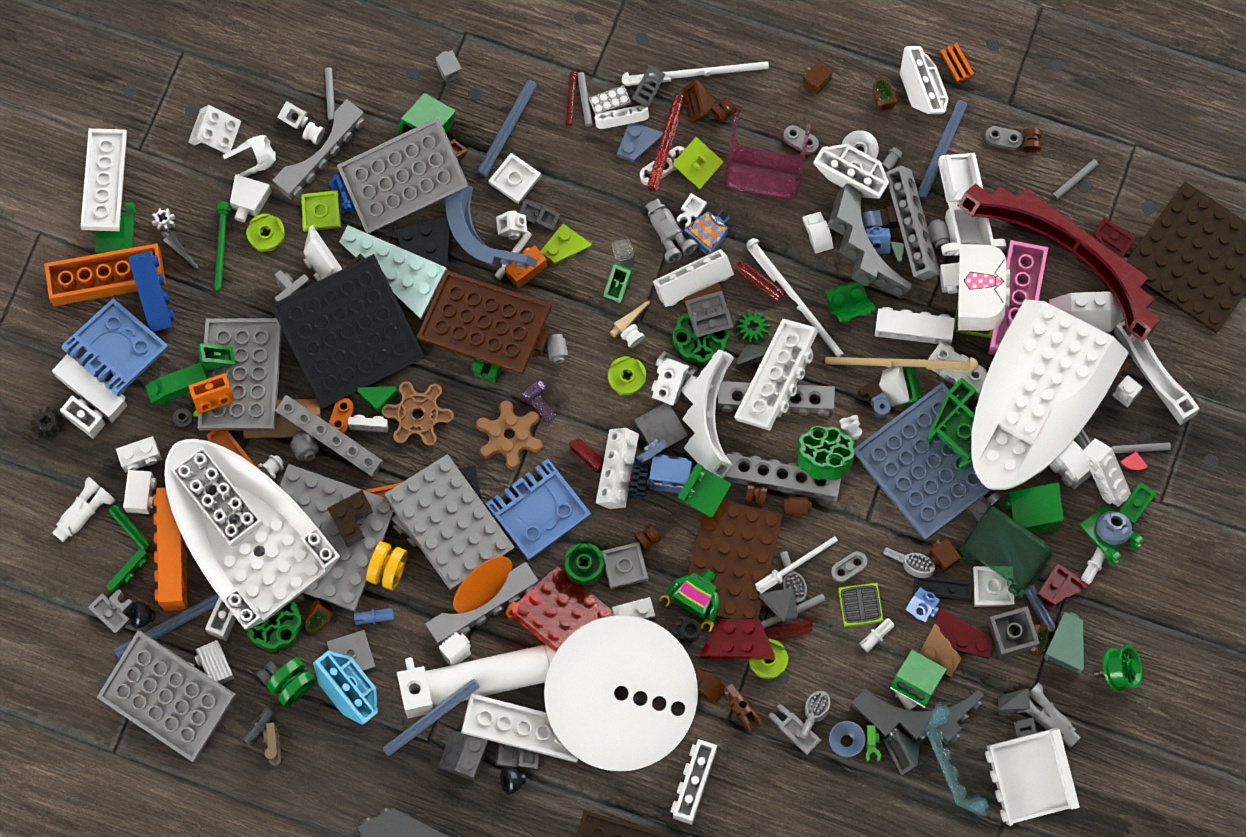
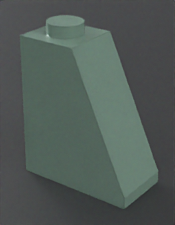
(1067, 644)

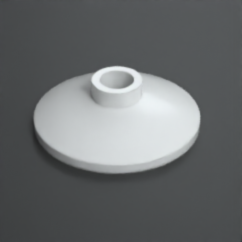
(864, 139)

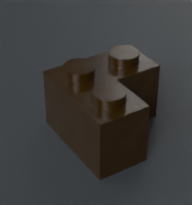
(347, 513)

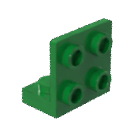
(849, 301)
(704, 490)

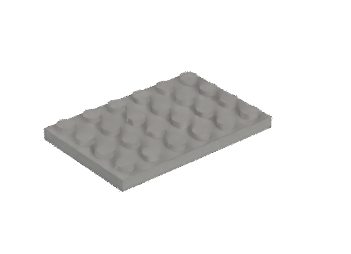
(402, 176)
(251, 379)
(448, 521)
(166, 696)

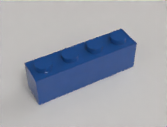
(150, 290)

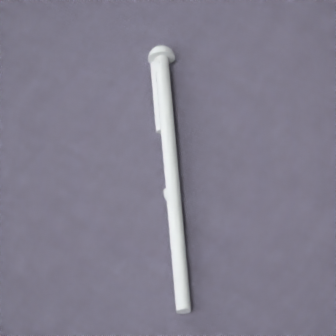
(629, 80)
(775, 275)

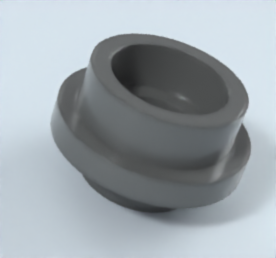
(182, 423)

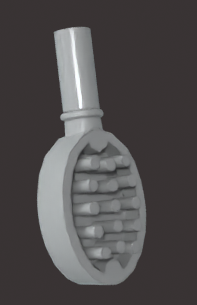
(913, 563)
(794, 580)
(815, 710)

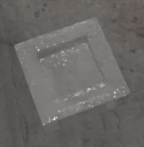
(622, 249)

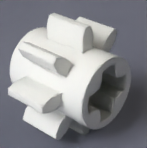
(165, 224)

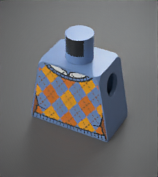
(708, 231)

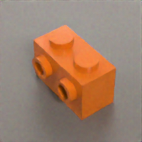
(519, 275)
(211, 393)

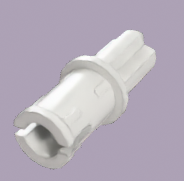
(1094, 566)
(876, 635)

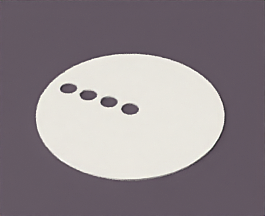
(582, 689)

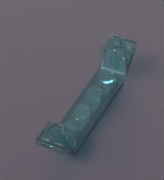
(975, 803)

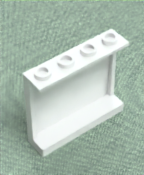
(1032, 776)

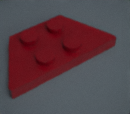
(738, 641)

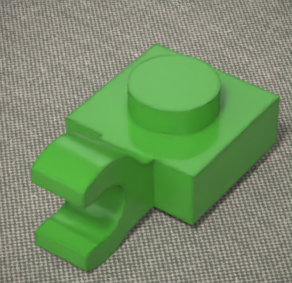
(872, 738)

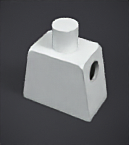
(248, 197)

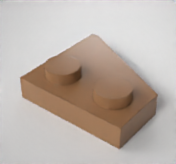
(940, 651)

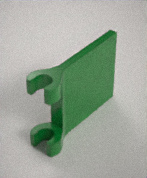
(117, 240)
(1109, 550)

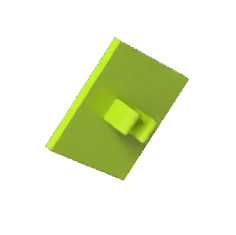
(697, 163)

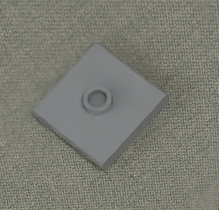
(624, 565)
(355, 646)

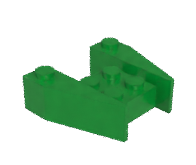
(956, 422)

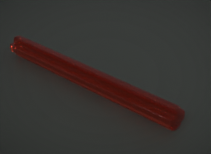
(666, 142)

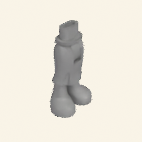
(668, 230)
(1050, 717)

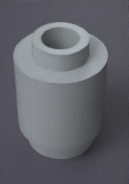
(938, 233)
(557, 348)

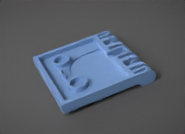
(117, 344)
(540, 512)

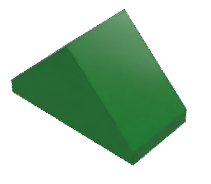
(618, 282)
(216, 356)
(378, 396)

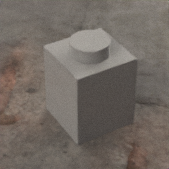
(448, 66)

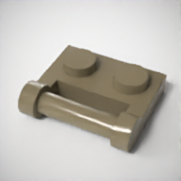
(271, 737)

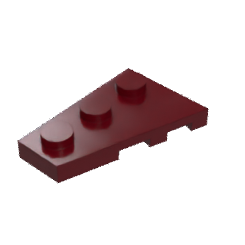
(963, 636)

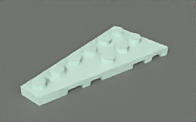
(409, 275)

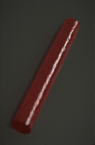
(571, 98)

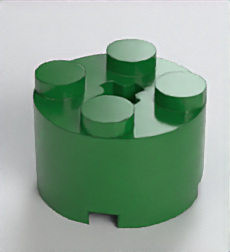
(584, 553)

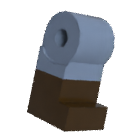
(881, 218)
(876, 398)

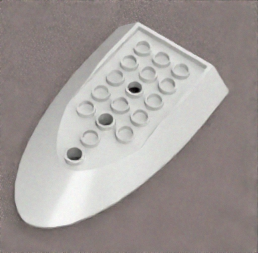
(269, 519)

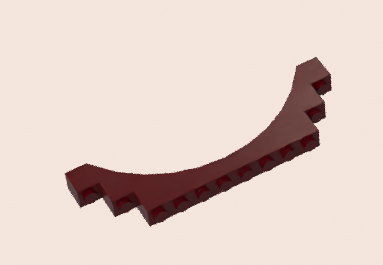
(1033, 213)

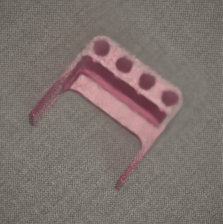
(764, 170)

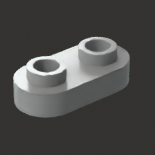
(1003, 139)
(798, 140)
(848, 567)

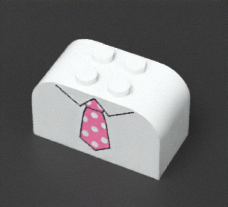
(982, 287)

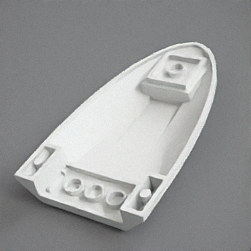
(1039, 393)

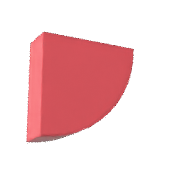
(1134, 462)

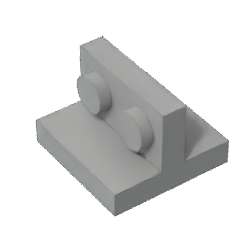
(287, 286)

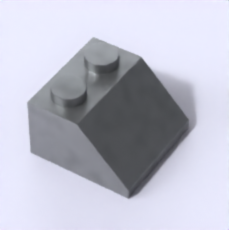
(1013, 632)
(463, 755)

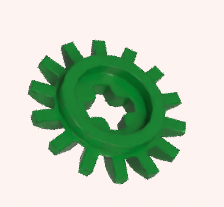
(760, 329)

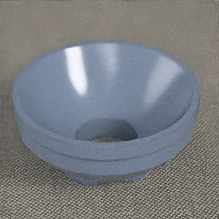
(1111, 533)
(849, 729)

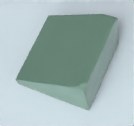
(897, 252)

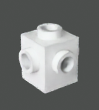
(511, 224)

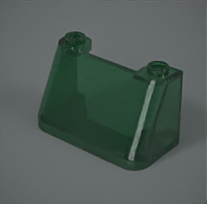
(1007, 550)

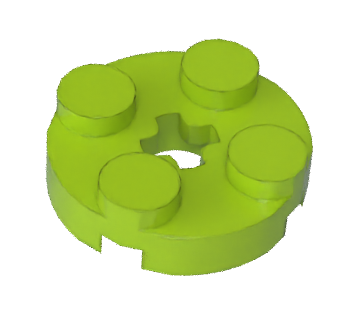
(269, 242)
(625, 386)
(774, 668)

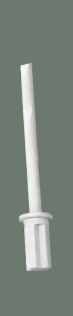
(776, 577)

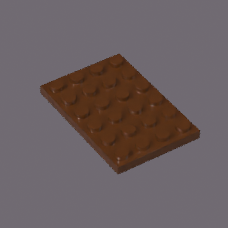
(484, 322)
(740, 551)

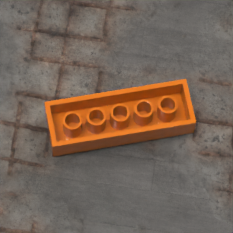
(95, 275)
(170, 557)

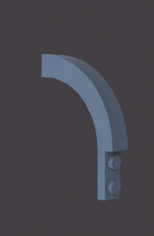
(463, 230)

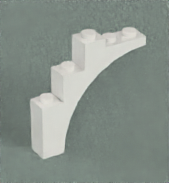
(703, 392)

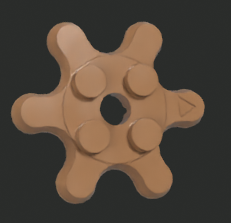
(415, 401)
(511, 447)

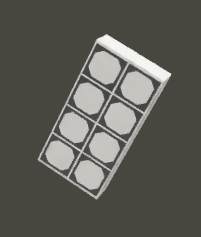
(609, 100)

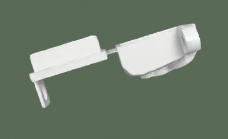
(958, 175)

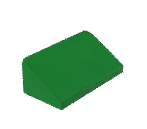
(912, 385)

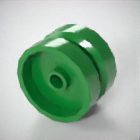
(291, 682)

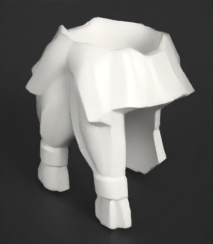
(262, 150)

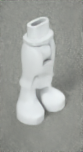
(81, 511)

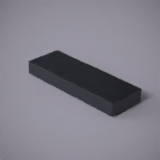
(945, 588)

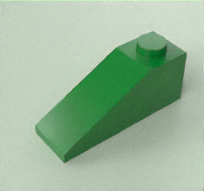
(175, 384)

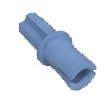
(374, 616)

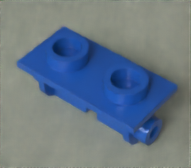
(346, 203)

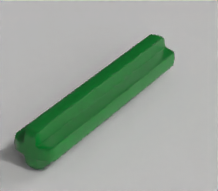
(129, 527)

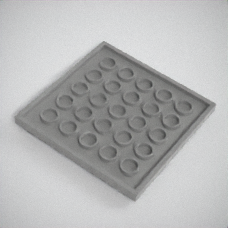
(347, 577)

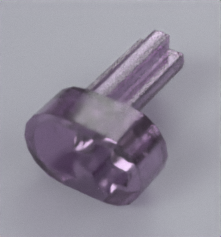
(532, 395)

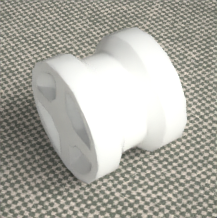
(313, 133)
(632, 336)

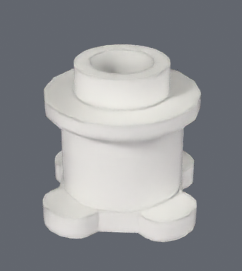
(851, 427)
(272, 466)

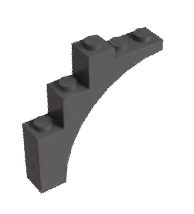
(856, 245)
(913, 723)

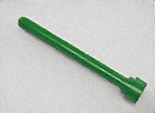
(223, 210)

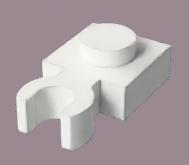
(692, 209)

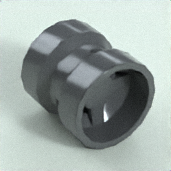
(263, 675)

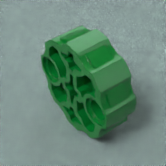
(684, 349)
(825, 453)
(276, 643)

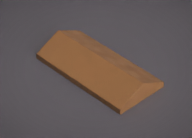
(284, 427)

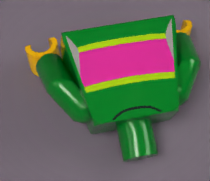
(695, 595)

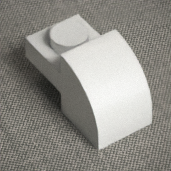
(818, 232)

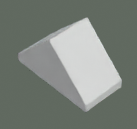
(894, 386)

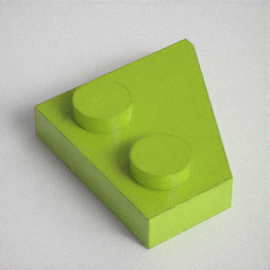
(564, 245)

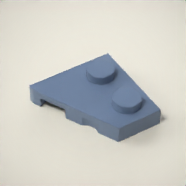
(650, 450)

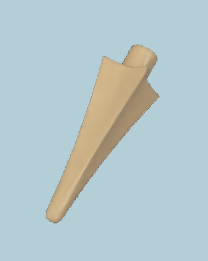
(626, 321)

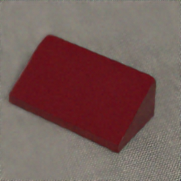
(586, 454)

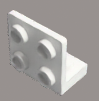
(215, 129)

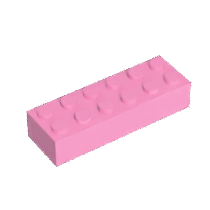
(1026, 275)

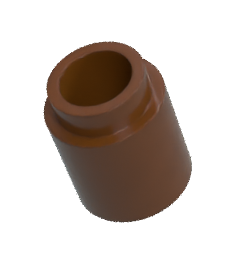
(797, 506)

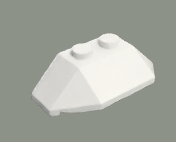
(922, 81)
(852, 167)
(319, 256)
(1094, 308)

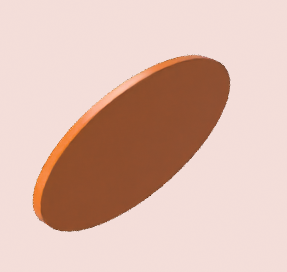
(482, 584)

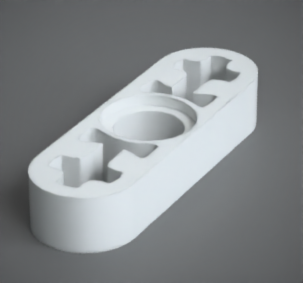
(621, 116)
(648, 169)

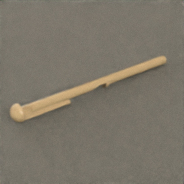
(929, 364)

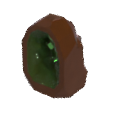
(884, 94)
(317, 616)
(1043, 636)

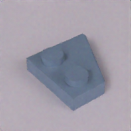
(637, 141)

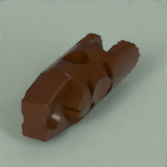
(735, 700)

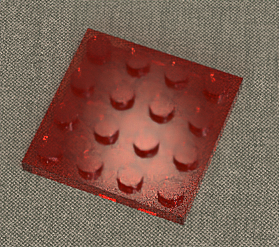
(557, 608)

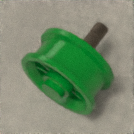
(1121, 668)

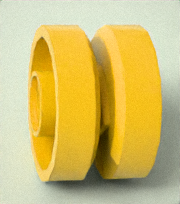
(386, 565)

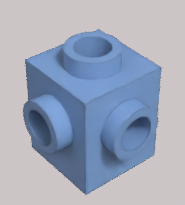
(879, 239)
(923, 605)

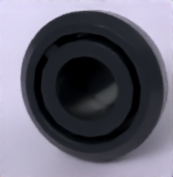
(141, 615)
(511, 780)

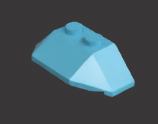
(346, 686)

